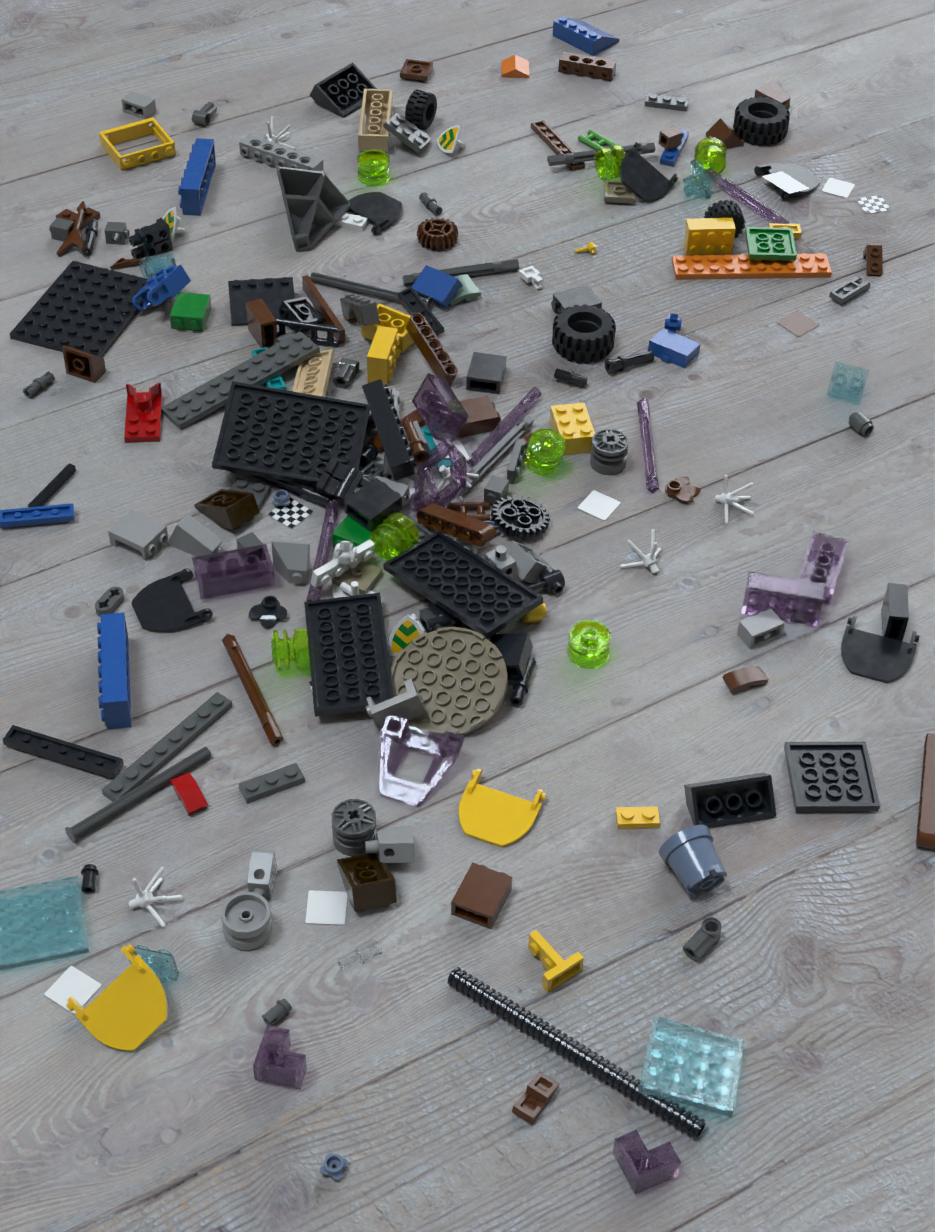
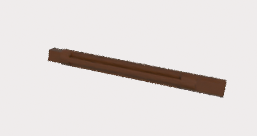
(253, 691)

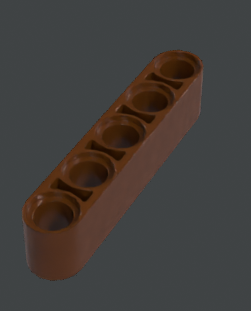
(431, 348)
(456, 524)

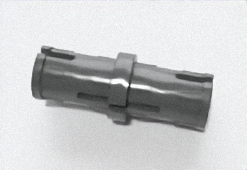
(430, 203)
(38, 384)

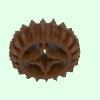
(437, 233)

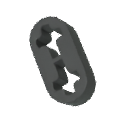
(108, 601)

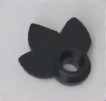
(268, 611)

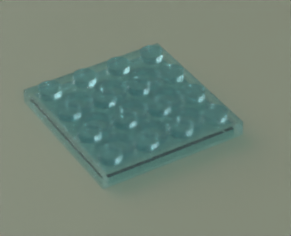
(41, 923)
(691, 1066)

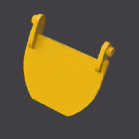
(495, 814)
(127, 1008)

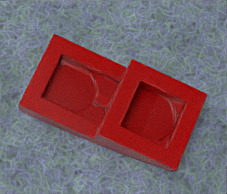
(189, 793)

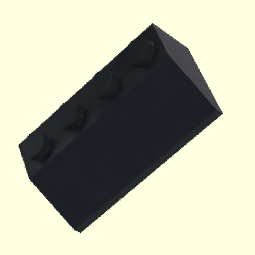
(731, 800)

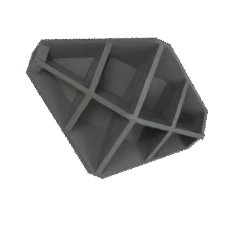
(310, 204)

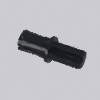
(570, 377)

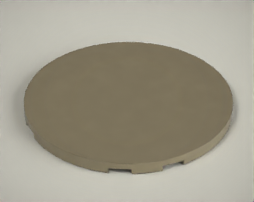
(456, 676)

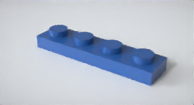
(670, 156)
(36, 515)

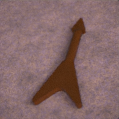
(75, 236)

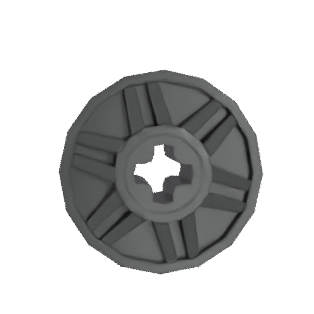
(609, 452)
(353, 825)

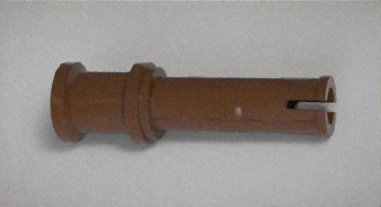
(416, 444)

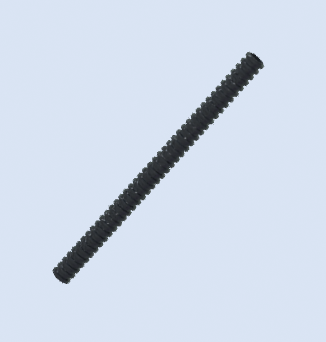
(574, 1051)

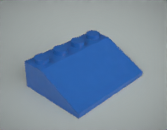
(582, 35)

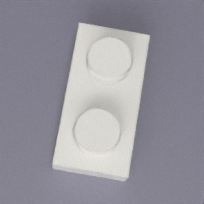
(352, 222)

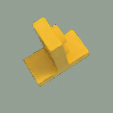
(557, 968)

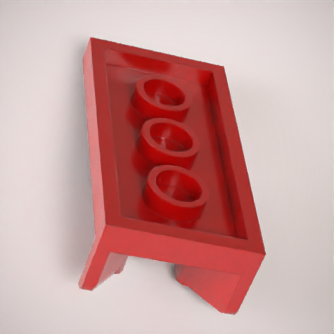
(143, 415)

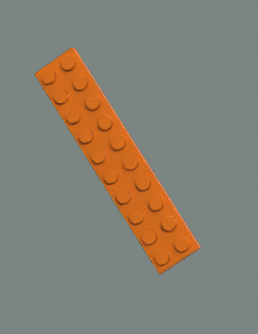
(742, 267)

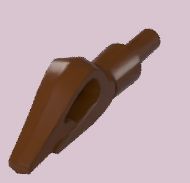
(123, 263)

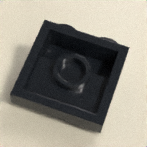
(300, 310)

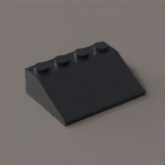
(342, 91)
(270, 290)

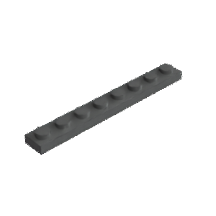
(167, 747)

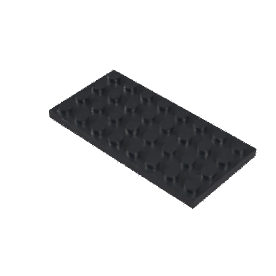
(463, 584)
(347, 653)

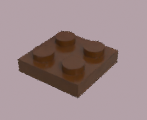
(416, 70)

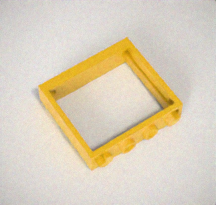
(133, 131)

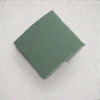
(468, 291)

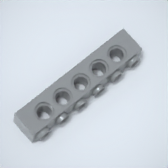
(276, 154)

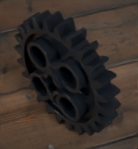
(520, 517)

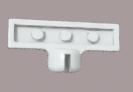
(344, 559)

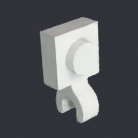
(532, 275)

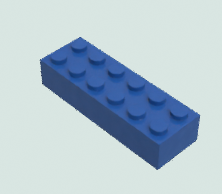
(197, 177)
(114, 671)

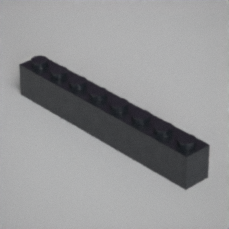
(389, 429)

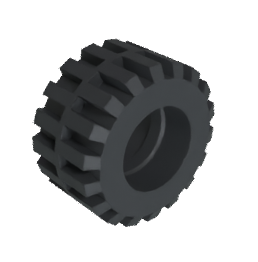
(421, 109)
(727, 210)

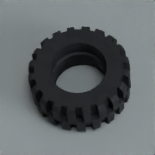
(761, 121)
(583, 333)

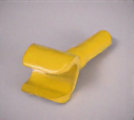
(590, 247)

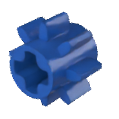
(673, 323)

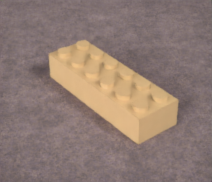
(375, 111)

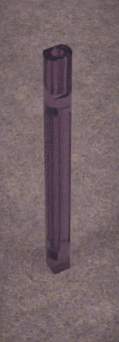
(745, 197)
(504, 426)
(647, 445)
(324, 546)

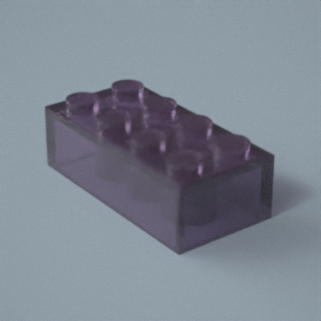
(440, 408)
(824, 562)
(233, 571)
(788, 597)

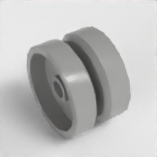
(246, 920)

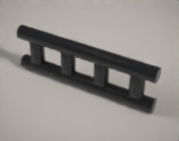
(313, 327)

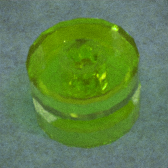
(711, 154)
(609, 161)
(373, 167)
(589, 643)

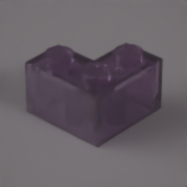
(276, 1063)
(642, 1166)

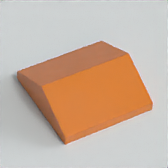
(515, 67)

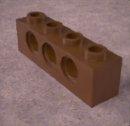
(587, 66)

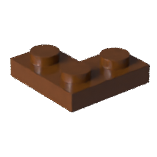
(88, 215)

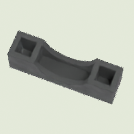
(358, 307)

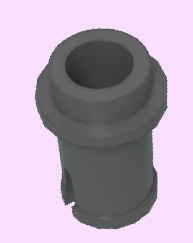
(277, 1012)

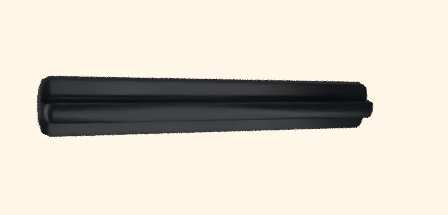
(53, 486)

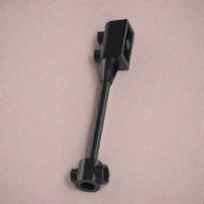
(436, 617)

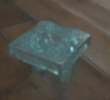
(698, 180)
(848, 382)
(159, 961)

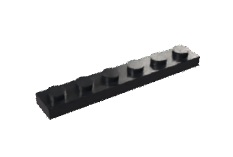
(63, 751)

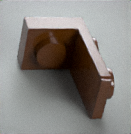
(873, 257)

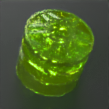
(544, 451)
(394, 536)
(291, 649)

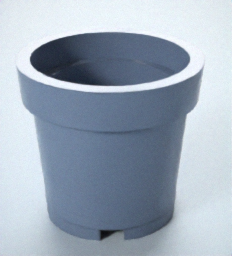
(694, 859)

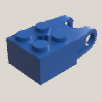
(162, 287)

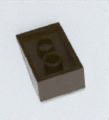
(229, 508)
(367, 881)

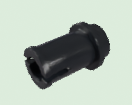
(89, 878)

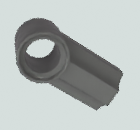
(204, 114)
(347, 369)
(702, 939)

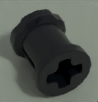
(367, 455)

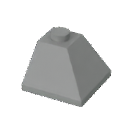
(292, 560)
(528, 562)

